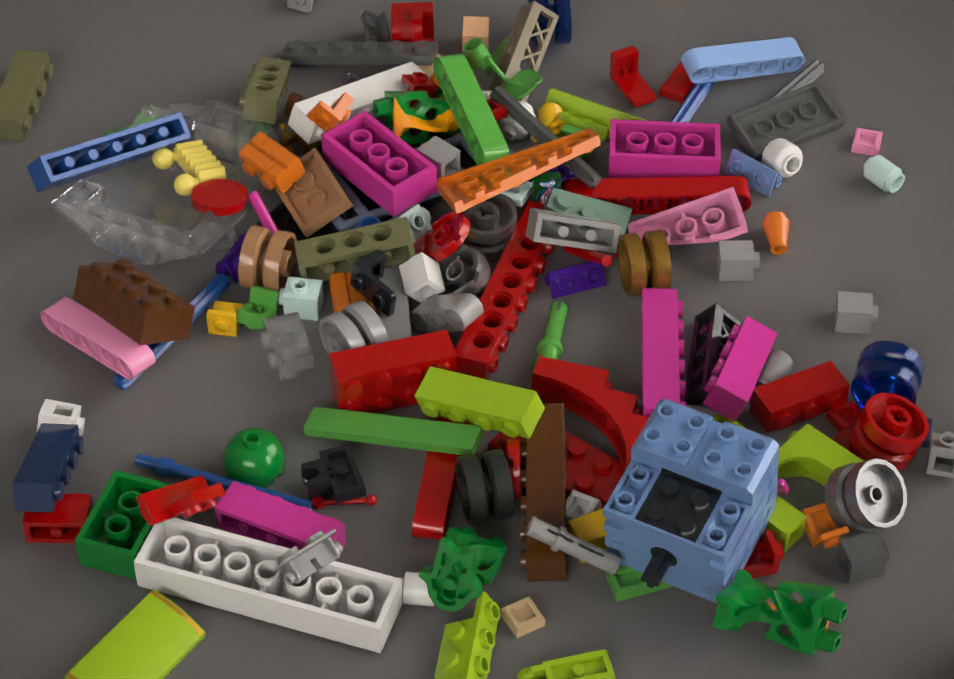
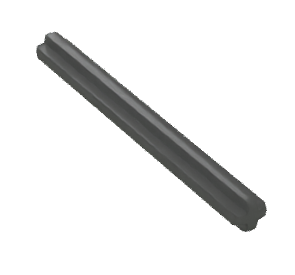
(543, 134)

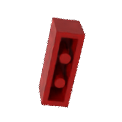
(799, 396)

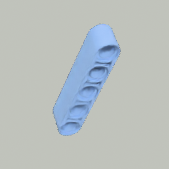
(743, 60)

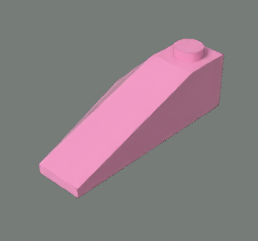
(698, 221)

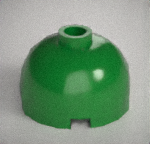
(254, 457)

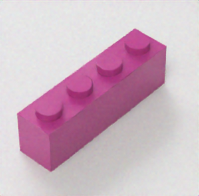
(738, 368)
(271, 518)

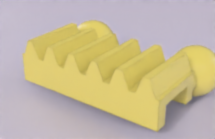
(194, 160)

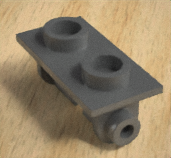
(375, 26)

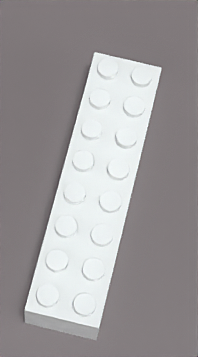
(240, 577)

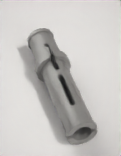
(562, 540)

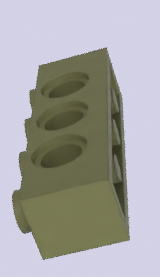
(265, 90)
(339, 250)

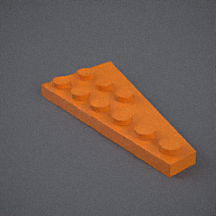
(493, 177)

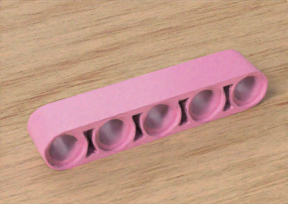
(97, 338)

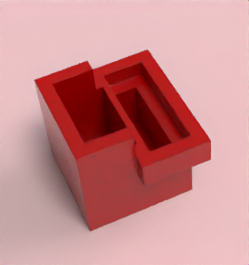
(412, 22)

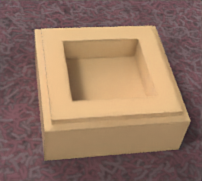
(522, 617)

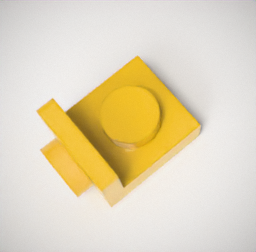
(223, 318)

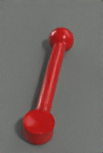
(319, 502)

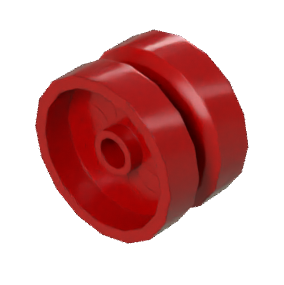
(889, 430)

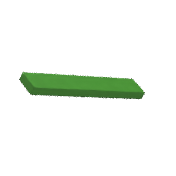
(393, 431)

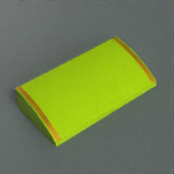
(142, 643)

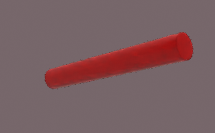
(589, 255)

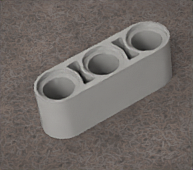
(446, 312)

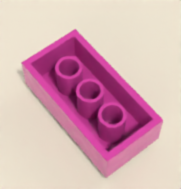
(663, 149)
(379, 163)

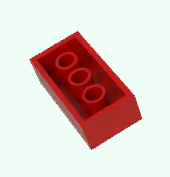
(388, 372)

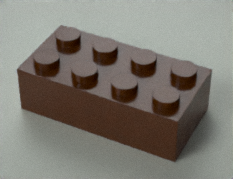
(134, 302)

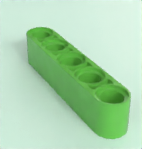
(470, 108)

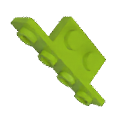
(585, 113)
(469, 643)

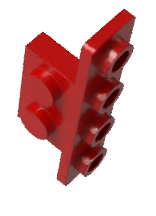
(179, 499)

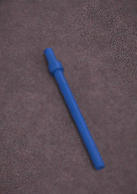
(168, 467)

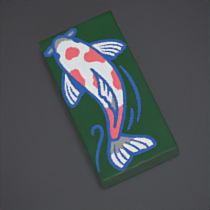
(543, 184)

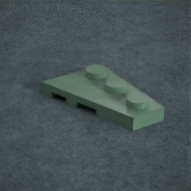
(577, 204)

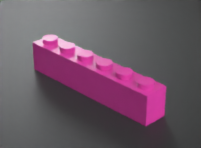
(661, 348)

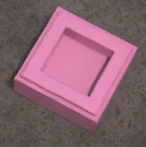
(866, 142)

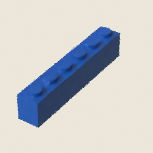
(107, 152)

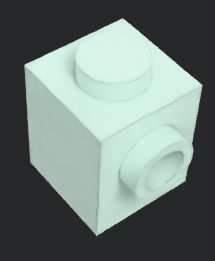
(302, 296)

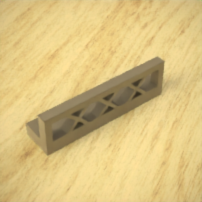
(518, 42)

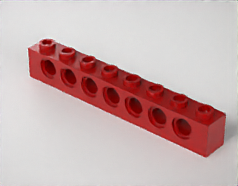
(503, 301)

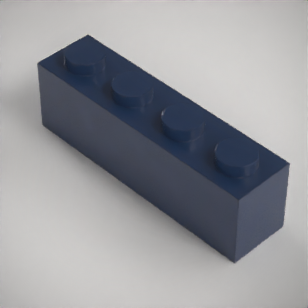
(47, 467)

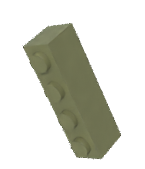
(22, 91)

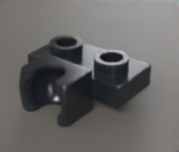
(334, 473)

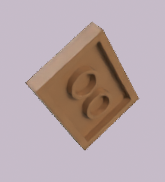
(315, 196)

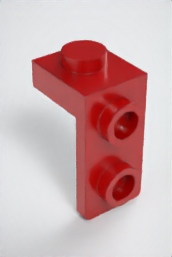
(627, 79)

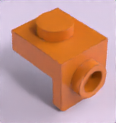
(329, 116)
(821, 527)

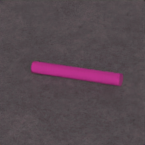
(262, 211)

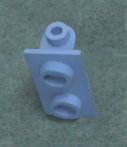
(757, 174)

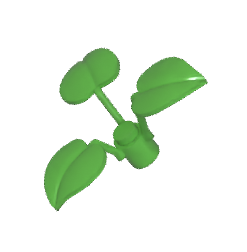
(480, 58)

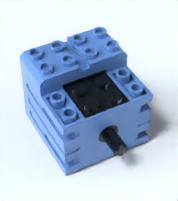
(692, 500)

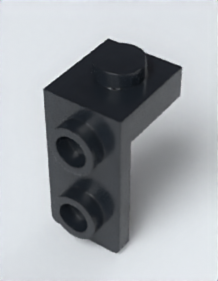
(366, 281)

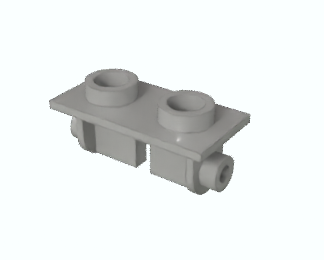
(298, 562)

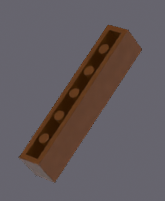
(545, 493)

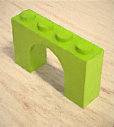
(806, 455)

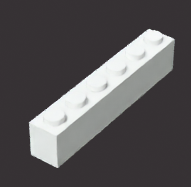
(362, 91)

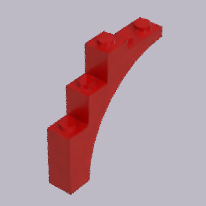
(592, 397)

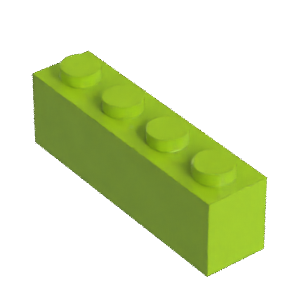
(479, 402)

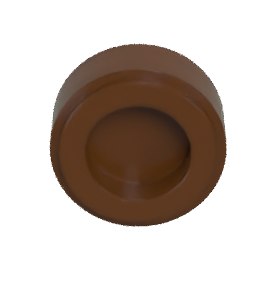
(293, 98)

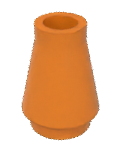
(776, 231)

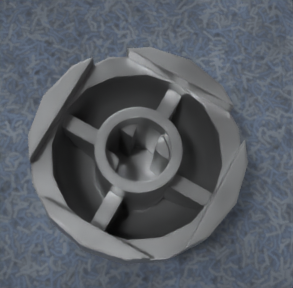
(465, 272)

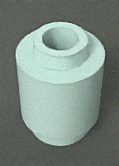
(883, 173)

